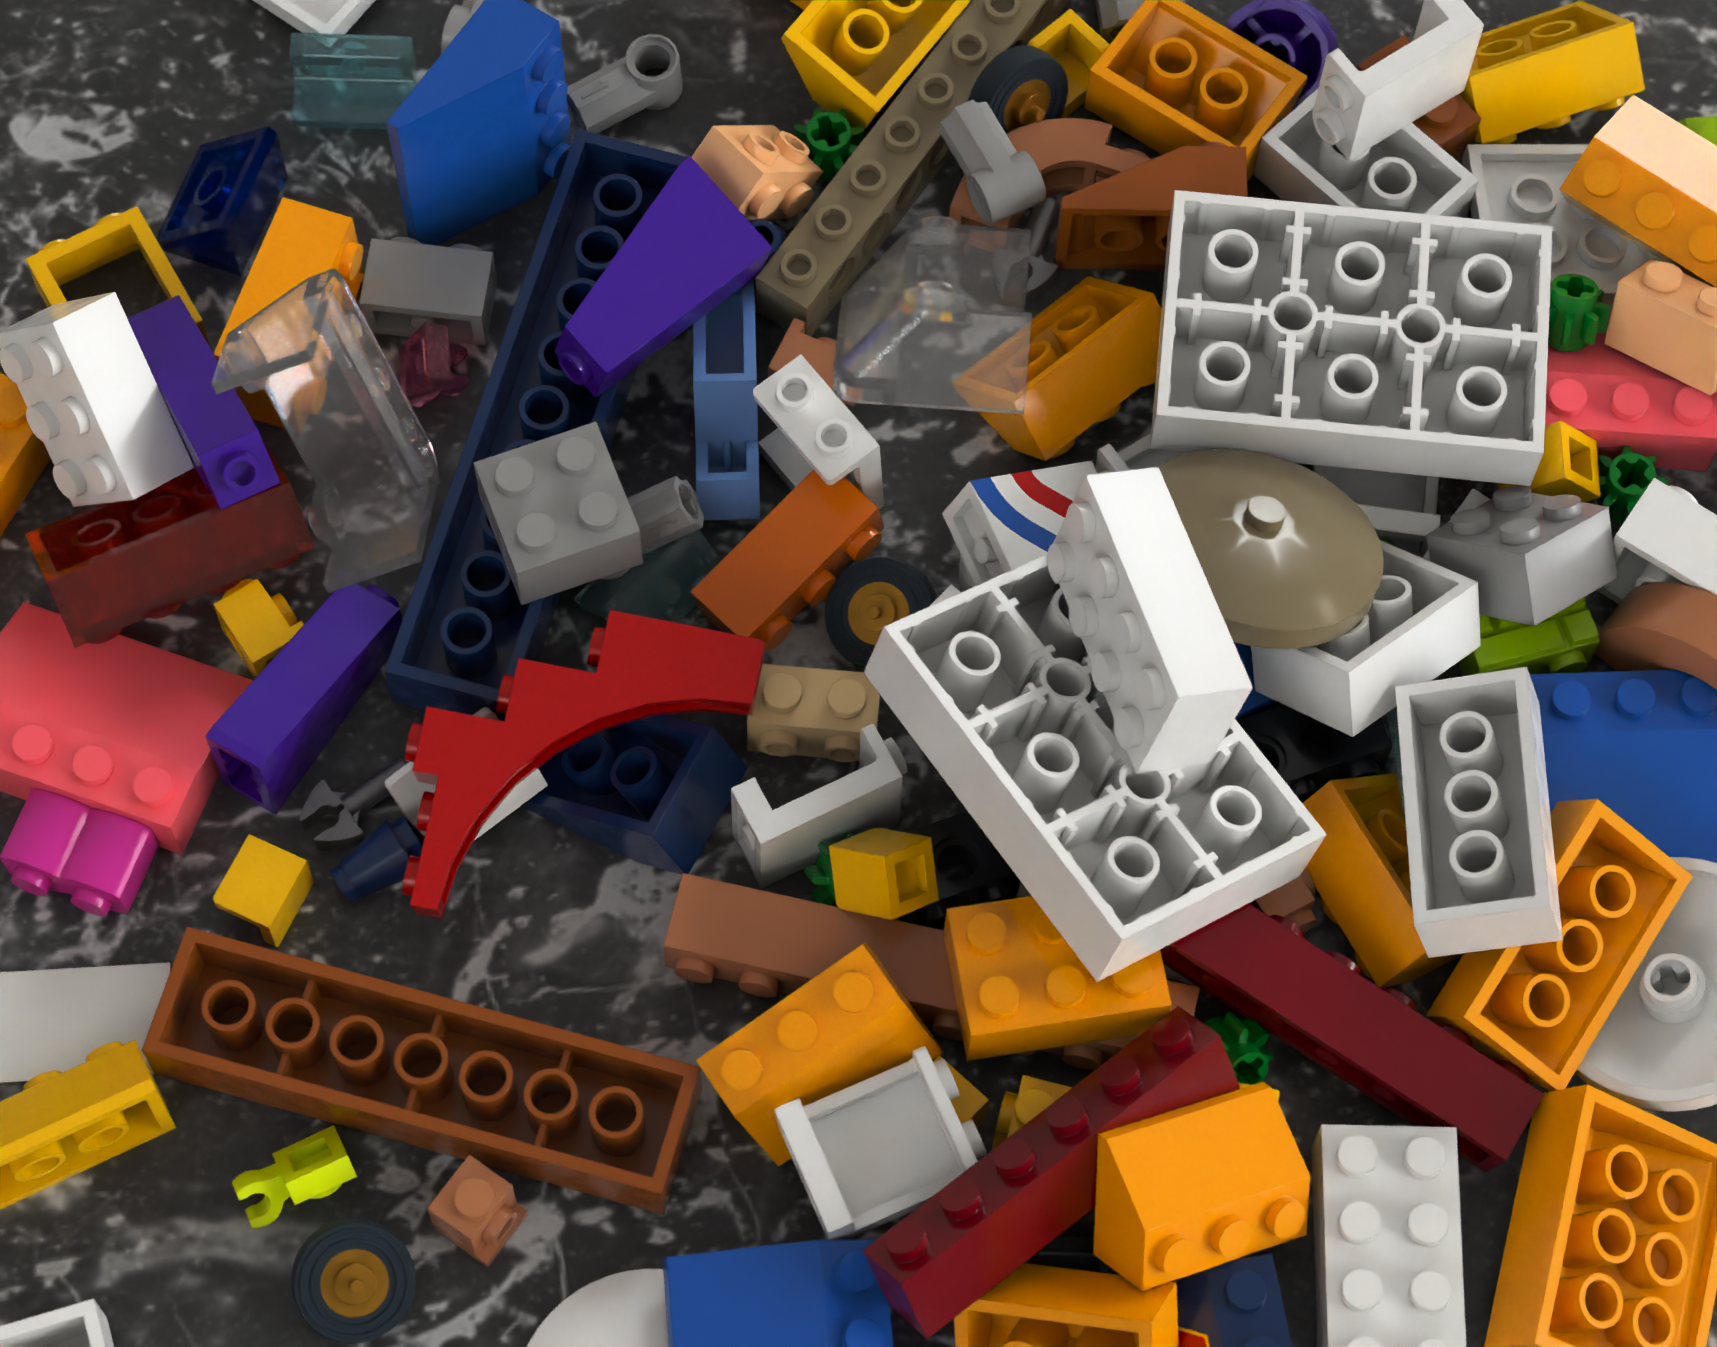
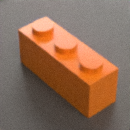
(789, 559)

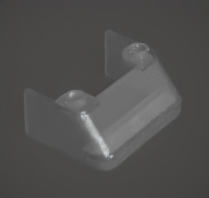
(939, 321)
(347, 422)

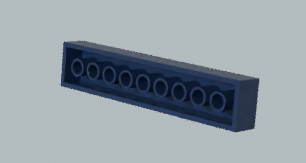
(464, 610)

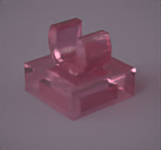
(426, 365)

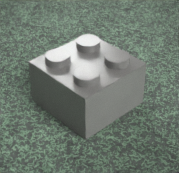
(559, 513)
(1528, 552)

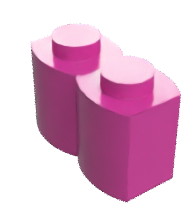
(78, 853)

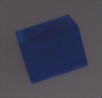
(225, 200)

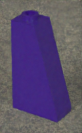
(664, 278)
(211, 425)
(304, 695)

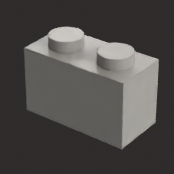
(431, 284)

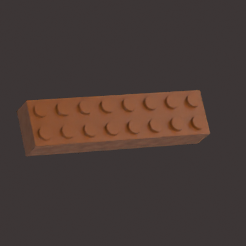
(424, 1070)

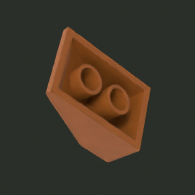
(1127, 216)

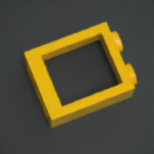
(104, 242)

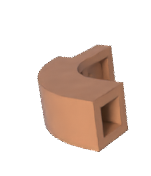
(1069, 158)
(1663, 628)

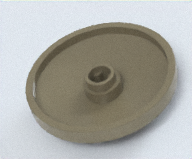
(1277, 546)

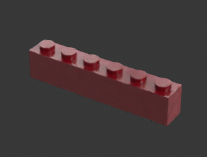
(1358, 1030)
(1039, 1175)

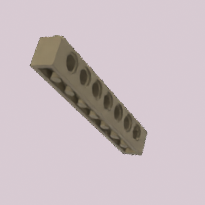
(889, 166)

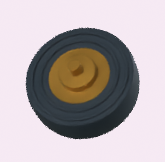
(1022, 87)
(868, 599)
(353, 1280)

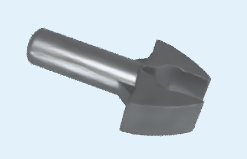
(1041, 273)
(348, 807)

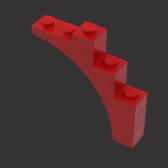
(477, 761)

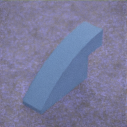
(727, 409)

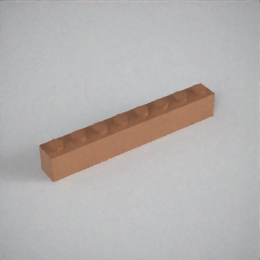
(785, 941)

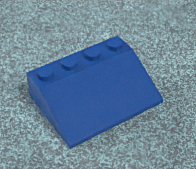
(482, 123)
(1639, 748)
(776, 1297)

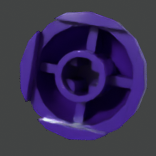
(1291, 33)

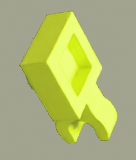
(301, 1171)

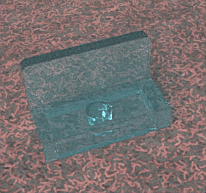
(350, 79)
(658, 586)

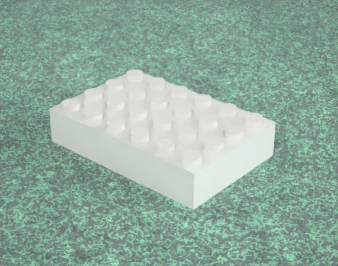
(1354, 337)
(1031, 751)

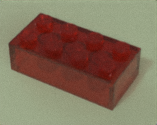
(162, 550)

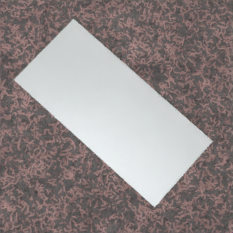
(64, 1014)

